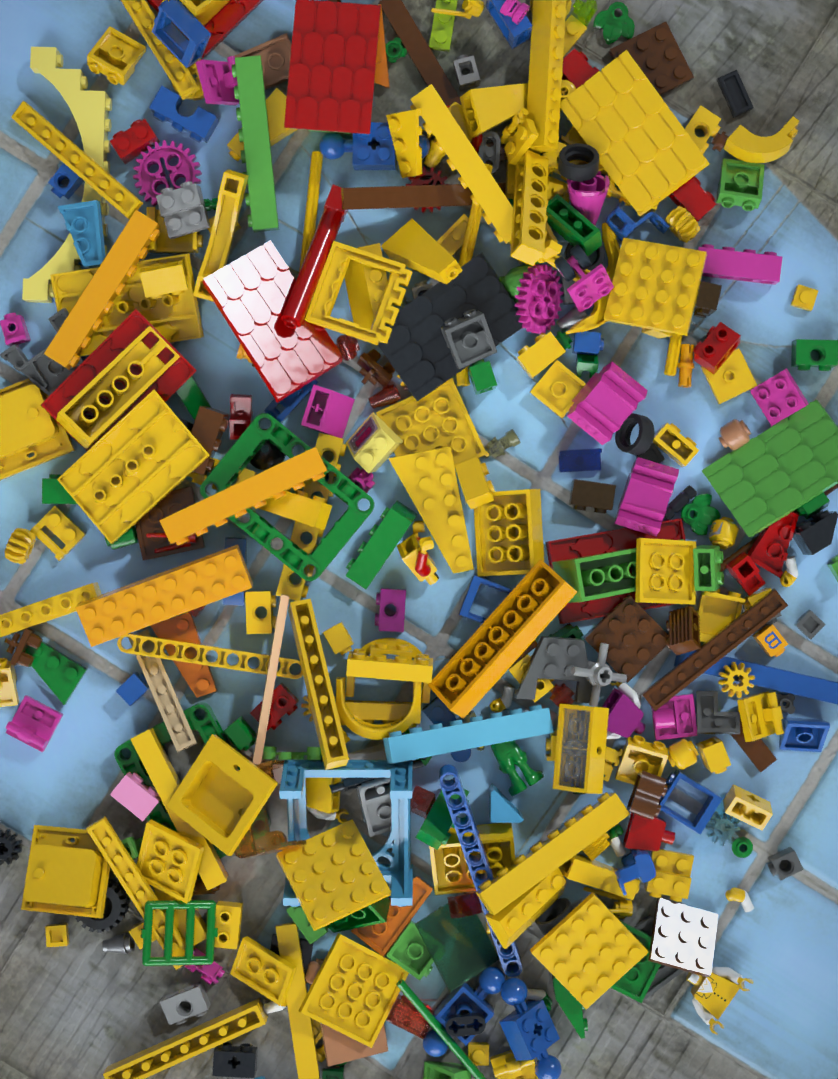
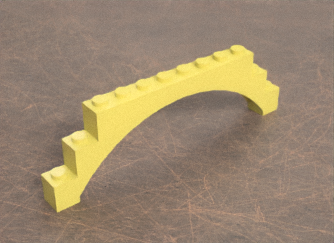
(91, 115)

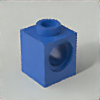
(65, 172)
(588, 343)
(133, 688)

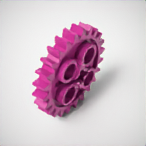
(149, 181)
(539, 298)

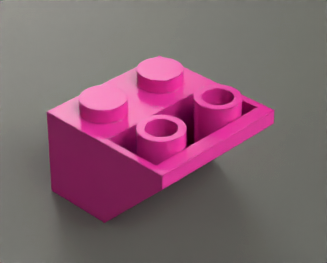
(327, 411)

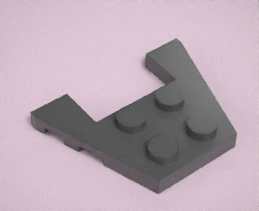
(41, 369)
(554, 660)

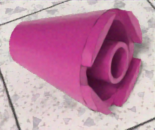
(589, 196)

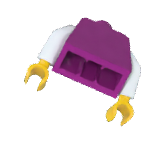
(623, 712)

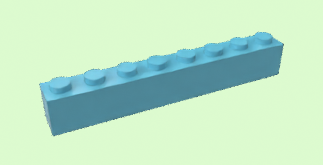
(467, 735)

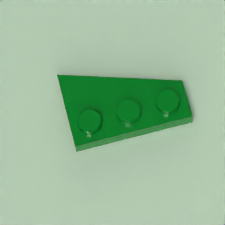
(57, 670)

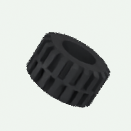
(119, 908)

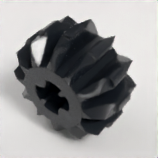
(11, 844)

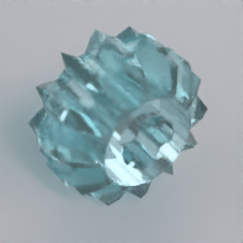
(730, 828)

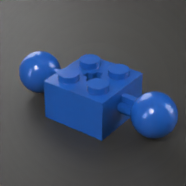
(364, 158)
(464, 999)
(530, 1029)

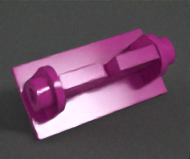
(208, 972)

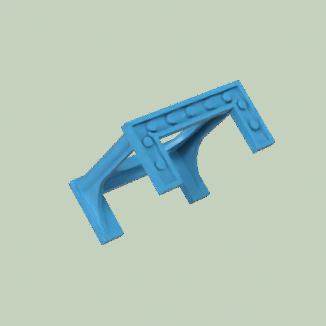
(400, 870)

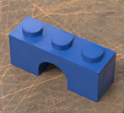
(199, 125)

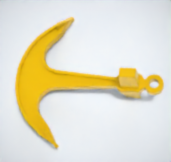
(612, 248)

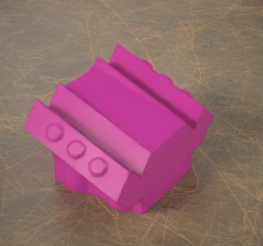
(606, 402)
(646, 496)

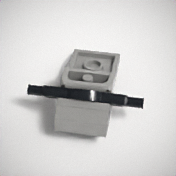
(373, 792)

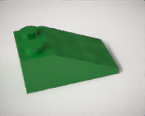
(370, 915)

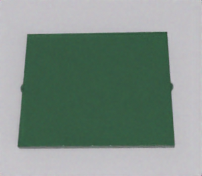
(456, 945)

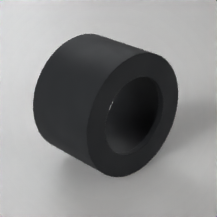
(554, 915)

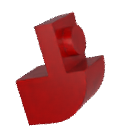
(746, 573)

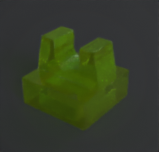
(585, 10)

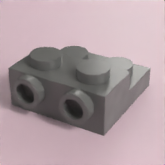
(468, 338)

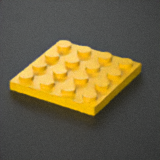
(655, 286)
(434, 423)
(333, 875)
(589, 950)
(353, 990)

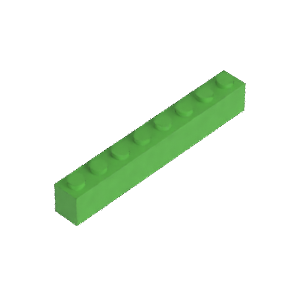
(256, 143)

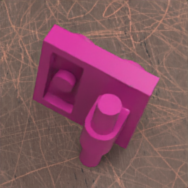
(218, 81)
(34, 723)

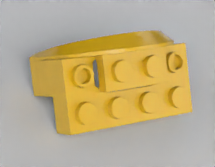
(380, 667)
(367, 711)

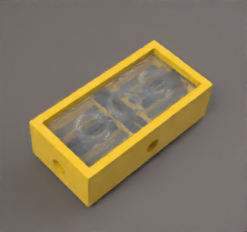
(580, 748)

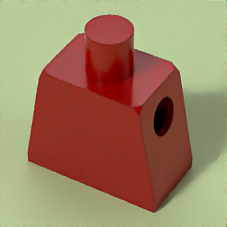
(646, 833)

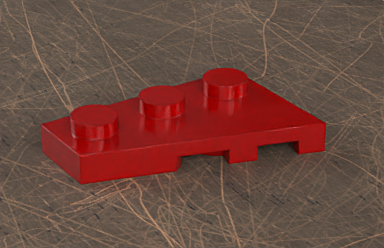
(772, 544)

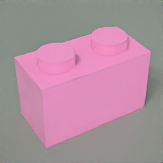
(136, 795)

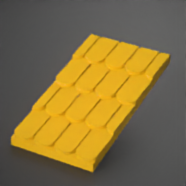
(633, 133)
(172, 315)
(133, 467)

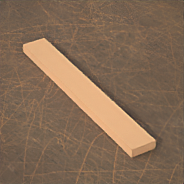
(270, 679)

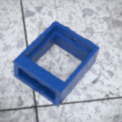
(512, 32)
(183, 49)
(471, 593)
(706, 811)

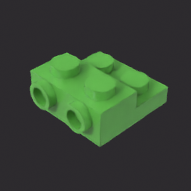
(740, 184)
(411, 952)

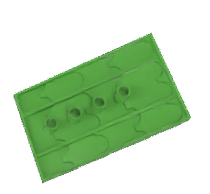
(778, 469)

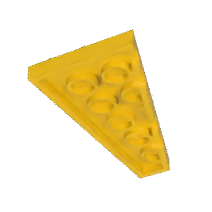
(435, 492)

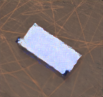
(579, 460)

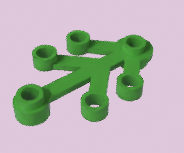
(312, 753)

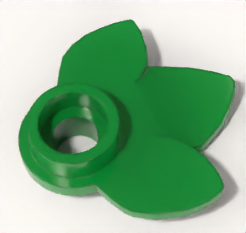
(615, 26)
(703, 514)

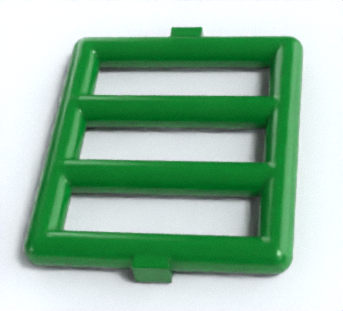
(188, 959)

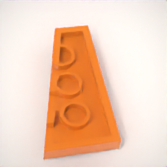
(184, 629)
(383, 935)

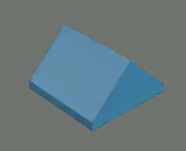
(501, 809)

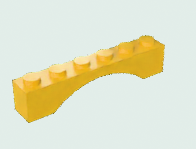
(223, 229)

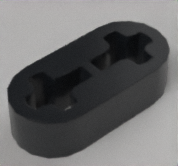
(465, 1030)

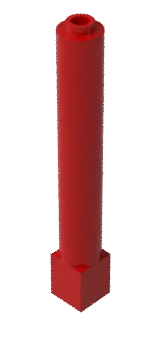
(315, 260)

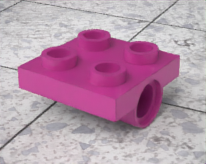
(779, 397)
(675, 718)

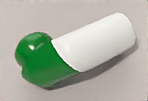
(615, 842)
(538, 994)

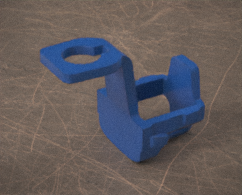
(624, 229)
(635, 865)

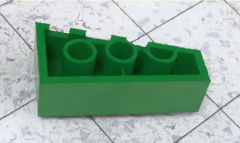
(381, 544)

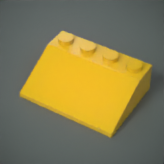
(509, 533)
(450, 866)

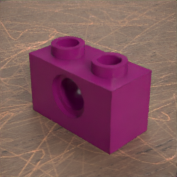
(395, 622)

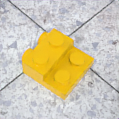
(115, 56)
(8, 687)
(640, 756)
(672, 875)

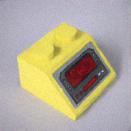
(373, 443)

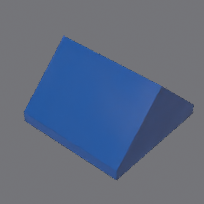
(803, 734)

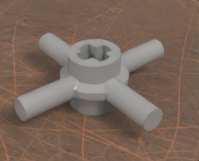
(598, 674)

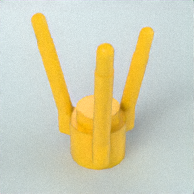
(470, 7)
(621, 909)

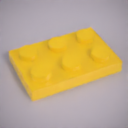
(263, 970)

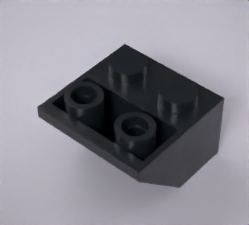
(817, 533)

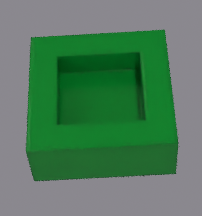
(587, 363)

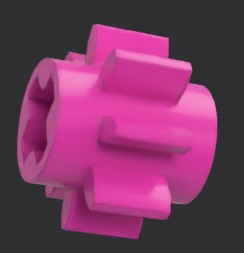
(362, 479)

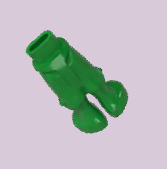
(510, 754)

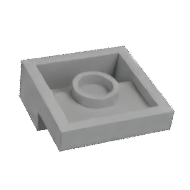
(183, 210)

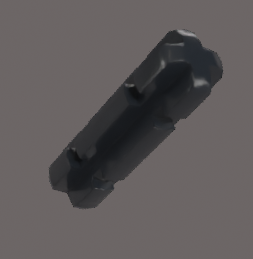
(679, 502)

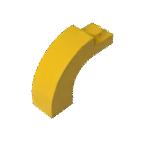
(758, 149)

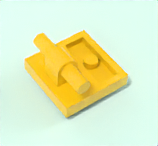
(760, 716)
(507, 1067)

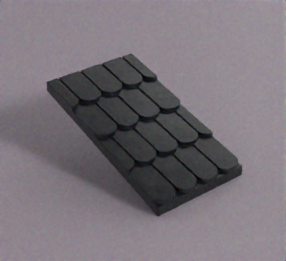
(416, 340)

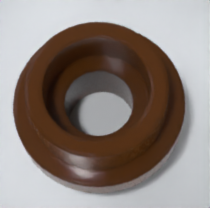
(719, 141)

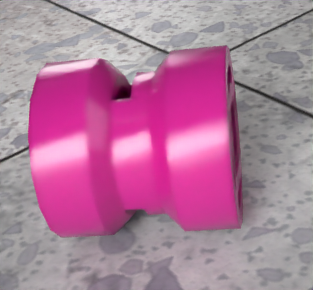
(515, 10)

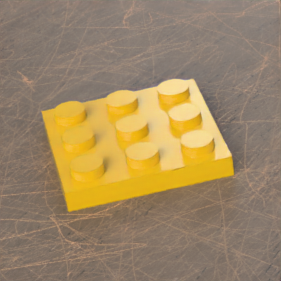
(665, 571)
(169, 860)

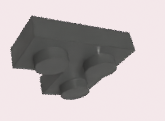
(710, 720)

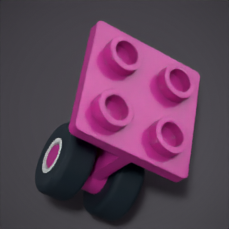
(590, 286)

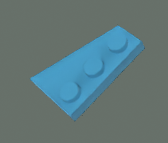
(86, 228)

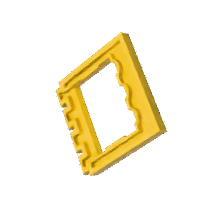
(330, 284)

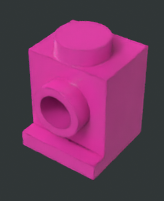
(20, 334)

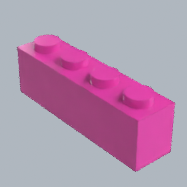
(741, 266)

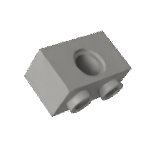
(194, 994)

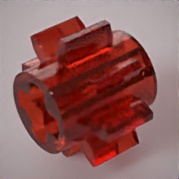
(347, 347)
(562, 695)

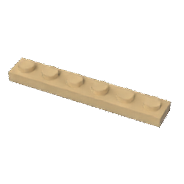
(165, 697)

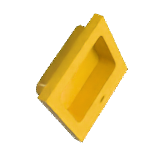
(28, 430)
(221, 798)
(65, 874)

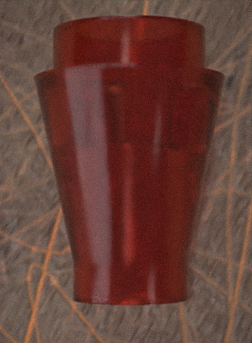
(386, 396)

